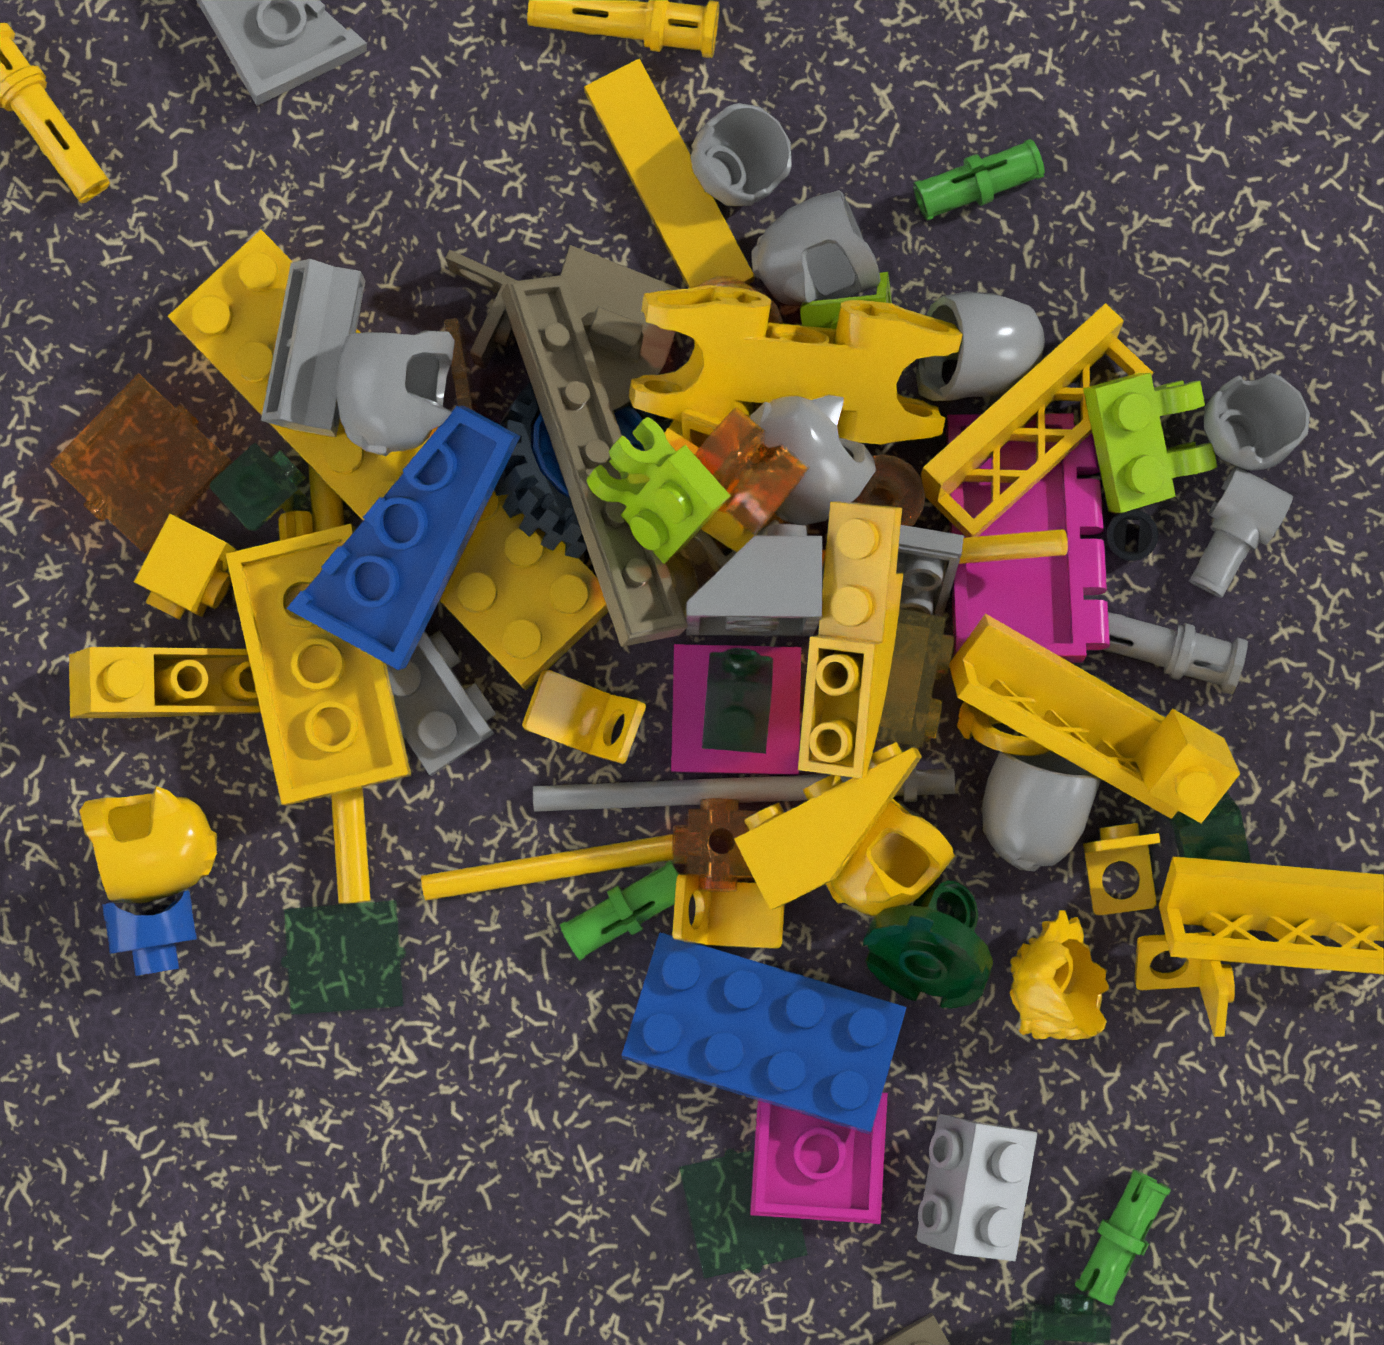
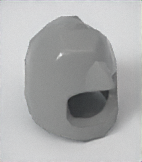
(815, 253)
(996, 349)
(393, 388)
(836, 465)
(1036, 810)

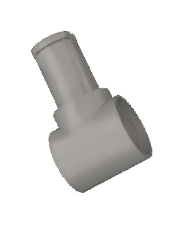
(1243, 519)

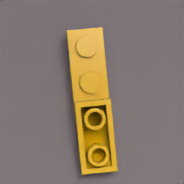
(854, 640)

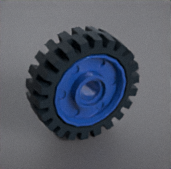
(536, 479)

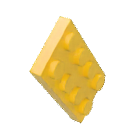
(319, 697)

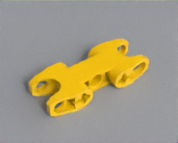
(749, 360)

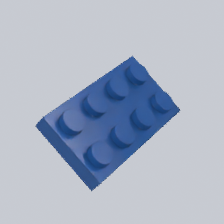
(764, 1033)

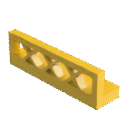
(1013, 411)
(1056, 705)
(1280, 901)

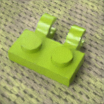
(1131, 440)
(663, 490)

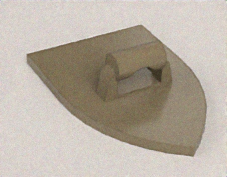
(610, 310)

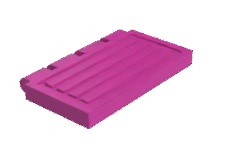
(1042, 593)

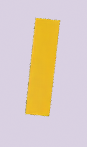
(664, 176)

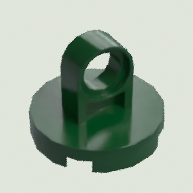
(931, 951)

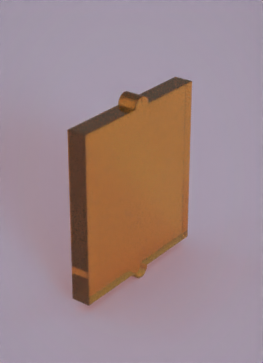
(461, 366)

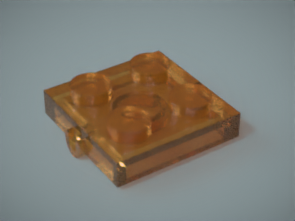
(141, 462)

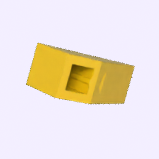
(160, 682)
(815, 840)

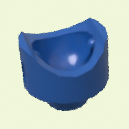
(151, 936)

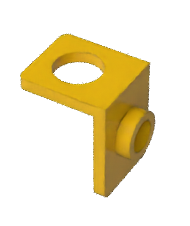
(582, 716)
(1124, 845)
(726, 917)
(1212, 977)

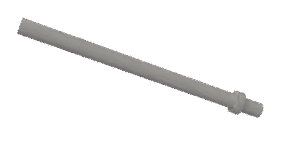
(692, 791)

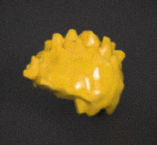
(1058, 983)

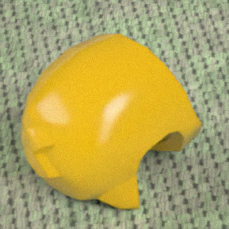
(149, 844)
(892, 863)

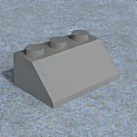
(763, 588)

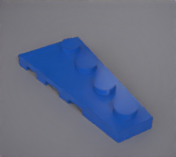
(402, 555)

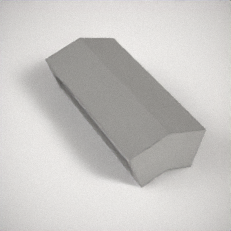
(315, 319)

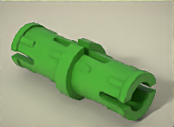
(978, 179)
(621, 911)
(1122, 1237)

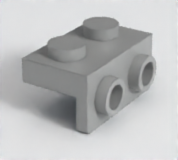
(976, 1188)

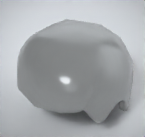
(741, 155)
(1268, 411)

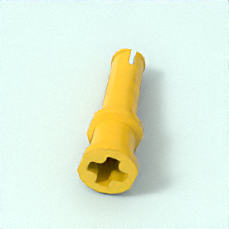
(633, 20)
(25, 94)

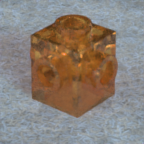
(691, 845)

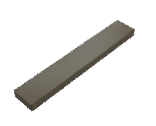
(582, 433)

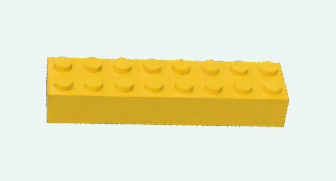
(506, 588)

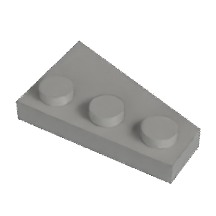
(280, 42)

